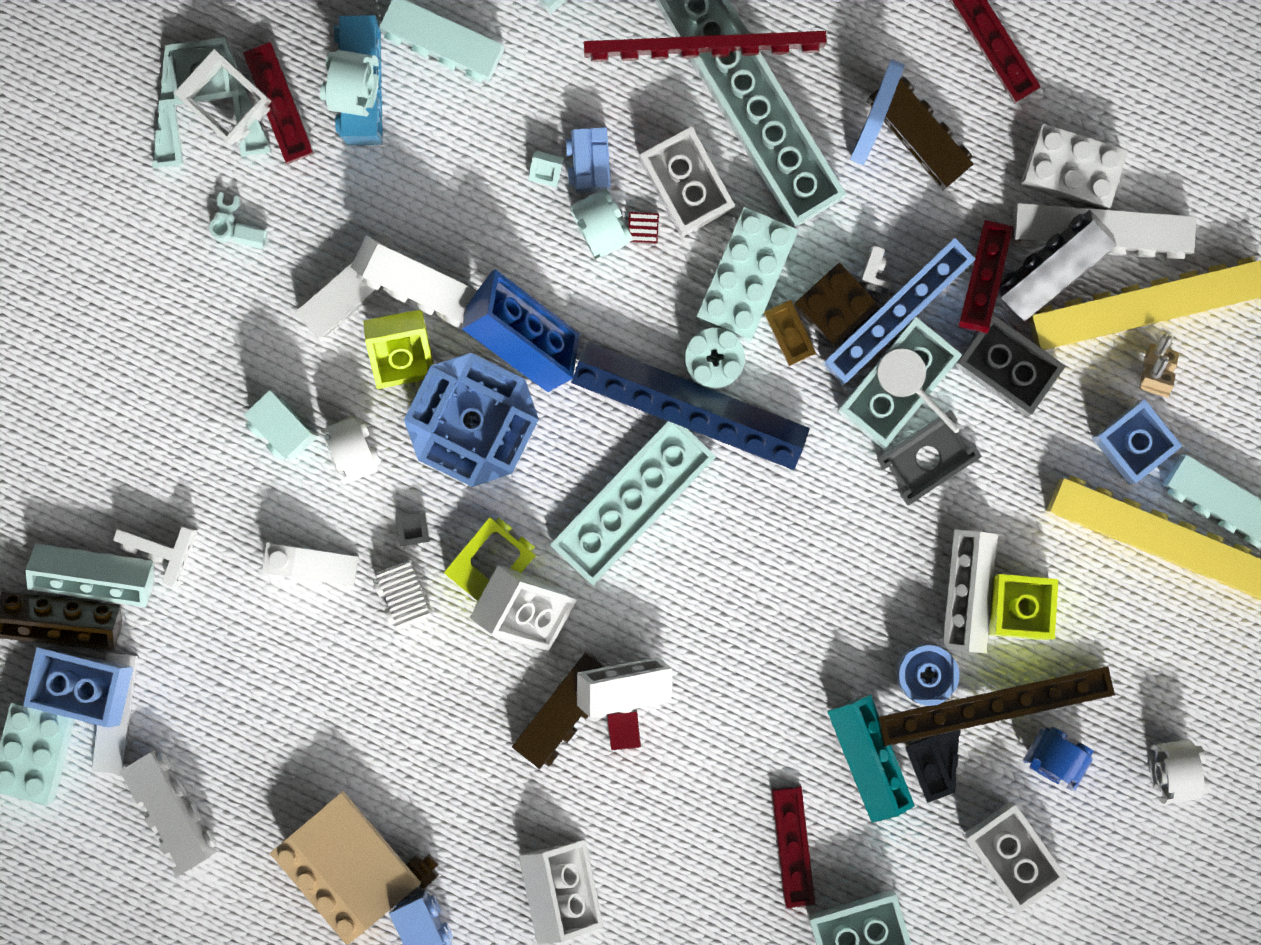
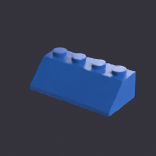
(522, 332)

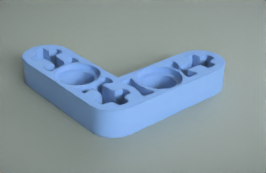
(878, 112)

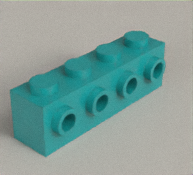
(869, 758)

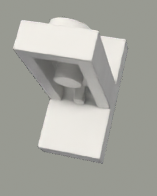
(160, 552)

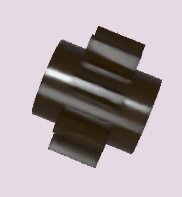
(423, 869)

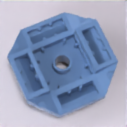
(439, 411)

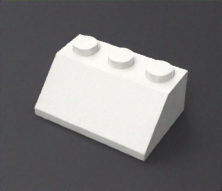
(561, 892)

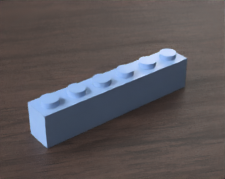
(898, 311)

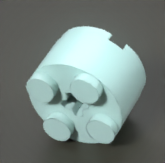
(350, 82)
(600, 223)
(725, 345)

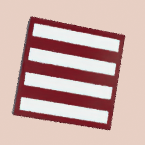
(644, 227)

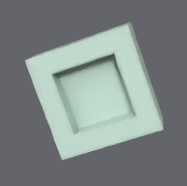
(546, 168)

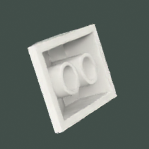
(522, 609)

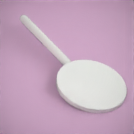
(903, 374)

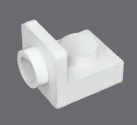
(874, 265)

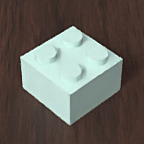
(280, 426)

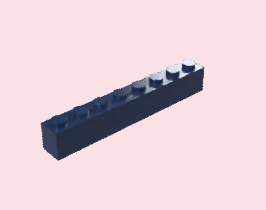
(690, 405)

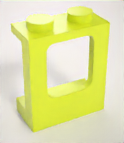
(470, 578)

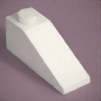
(310, 564)

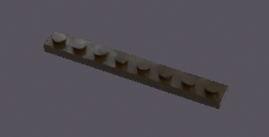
(995, 706)

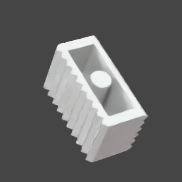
(403, 594)

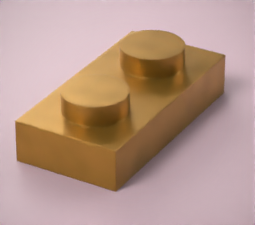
(789, 333)

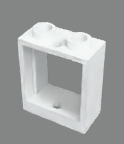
(202, 76)

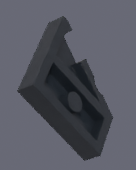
(935, 764)

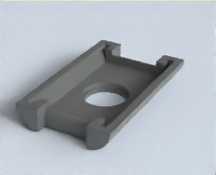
(917, 481)

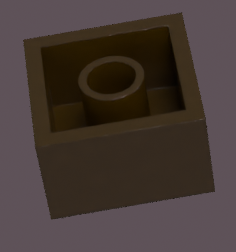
(836, 305)

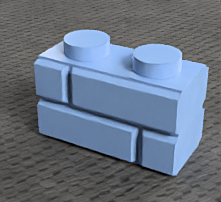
(590, 160)

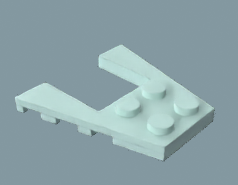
(178, 65)

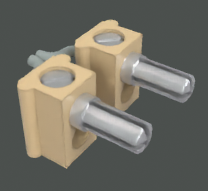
(1159, 368)

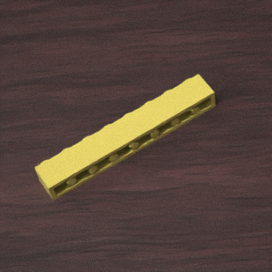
(1147, 305)
(1157, 535)

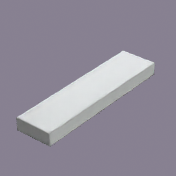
(112, 741)

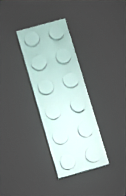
(632, 501)

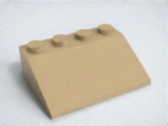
(345, 868)

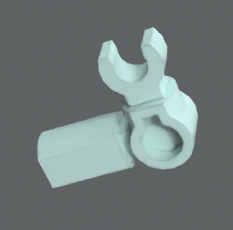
(224, 230)

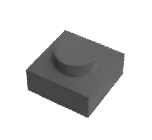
(412, 529)

